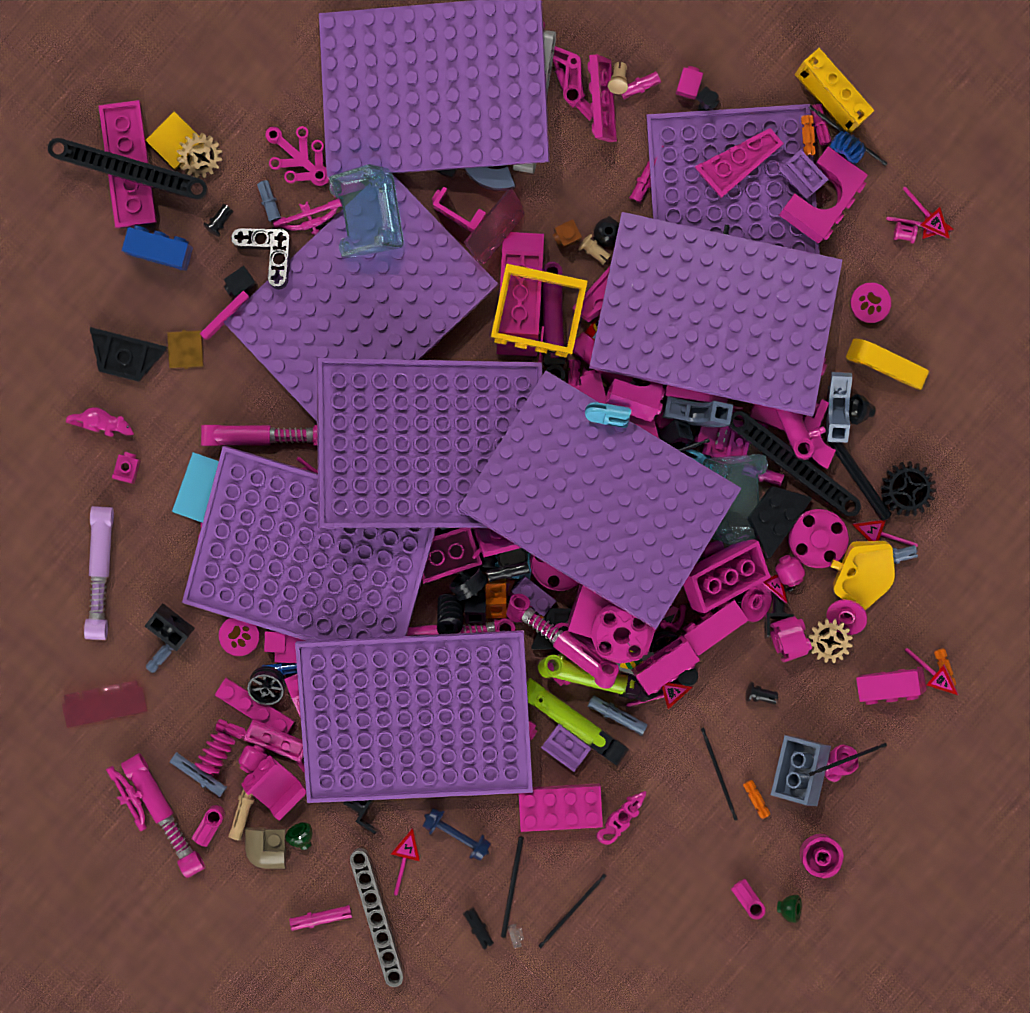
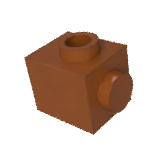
(567, 234)

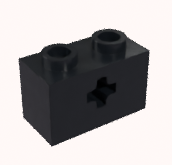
(169, 627)

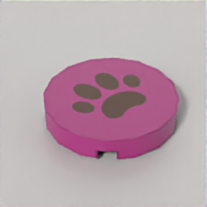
(870, 303)
(238, 637)

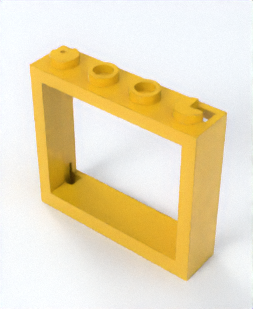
(833, 91)
(552, 278)

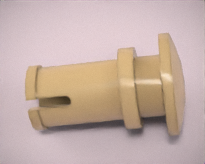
(618, 81)
(594, 249)

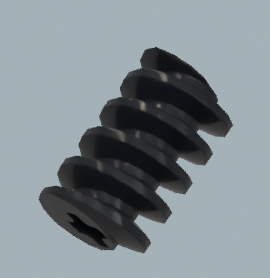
(449, 614)

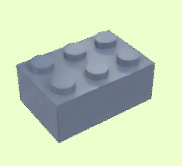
(792, 774)

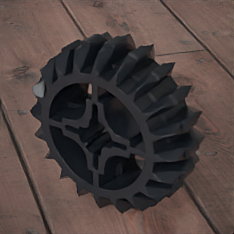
(911, 497)

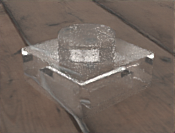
(516, 935)

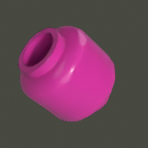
(790, 571)
(251, 758)

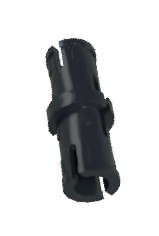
(508, 571)
(478, 928)

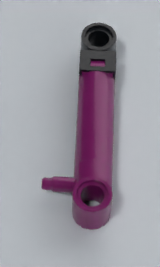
(553, 320)

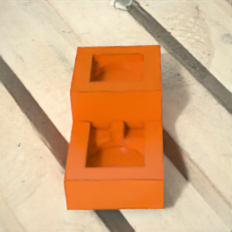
(496, 599)

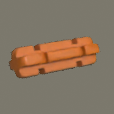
(808, 135)
(941, 655)
(756, 799)

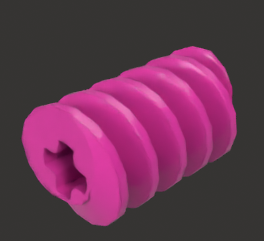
(215, 752)

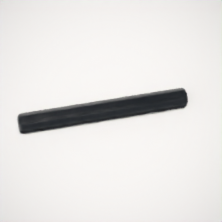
(861, 480)

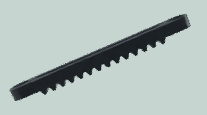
(127, 168)
(800, 469)

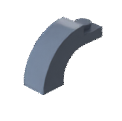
(491, 178)
(838, 409)
(698, 413)

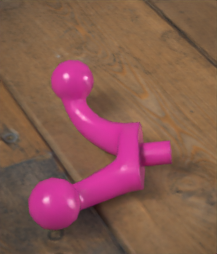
(677, 625)

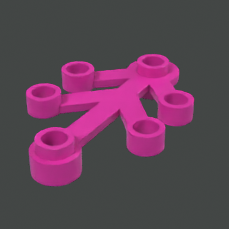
(299, 158)

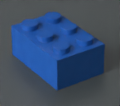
(157, 247)

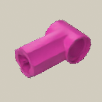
(208, 826)
(747, 898)

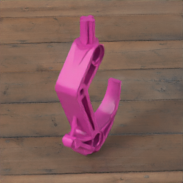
(571, 78)

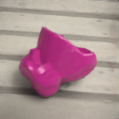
(838, 753)

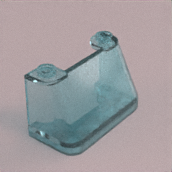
(368, 210)
(744, 473)

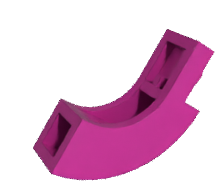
(822, 453)

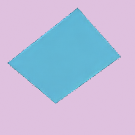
(196, 487)

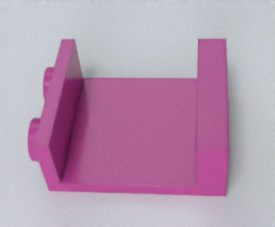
(438, 199)
(274, 787)

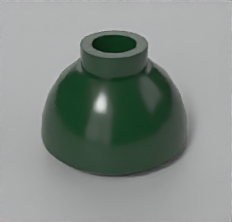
(300, 835)
(790, 908)

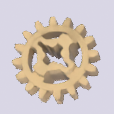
(202, 148)
(820, 638)

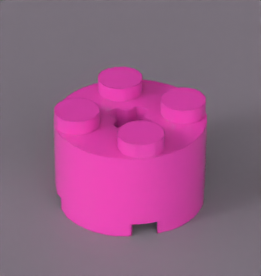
(790, 639)
(832, 859)

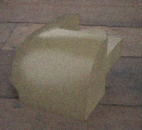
(266, 847)

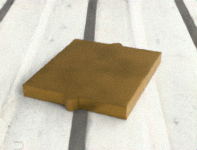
(185, 349)

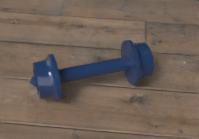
(479, 848)

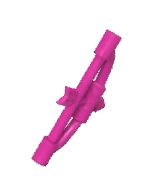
(311, 223)
(125, 799)

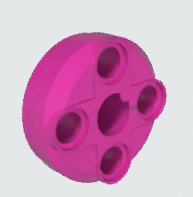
(818, 538)
(543, 571)
(621, 634)

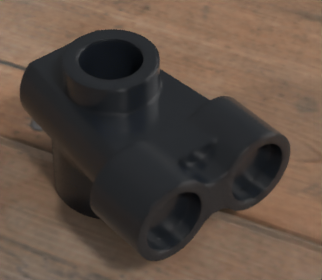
(707, 99)

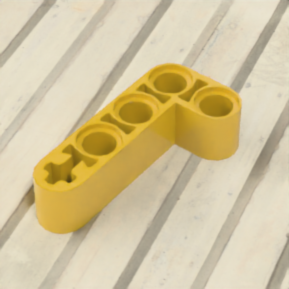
(886, 362)

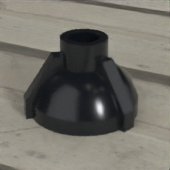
(600, 235)
(860, 409)

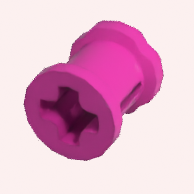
(905, 232)

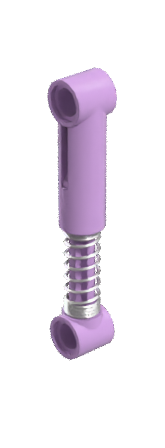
(99, 565)

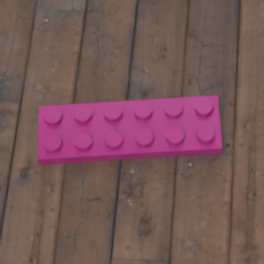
(125, 136)

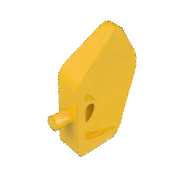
(864, 572)

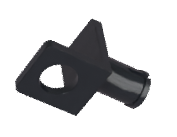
(778, 613)
(362, 809)

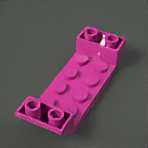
(523, 295)

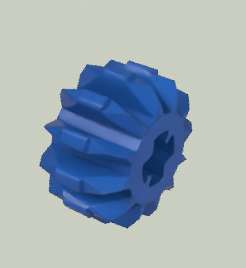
(848, 147)

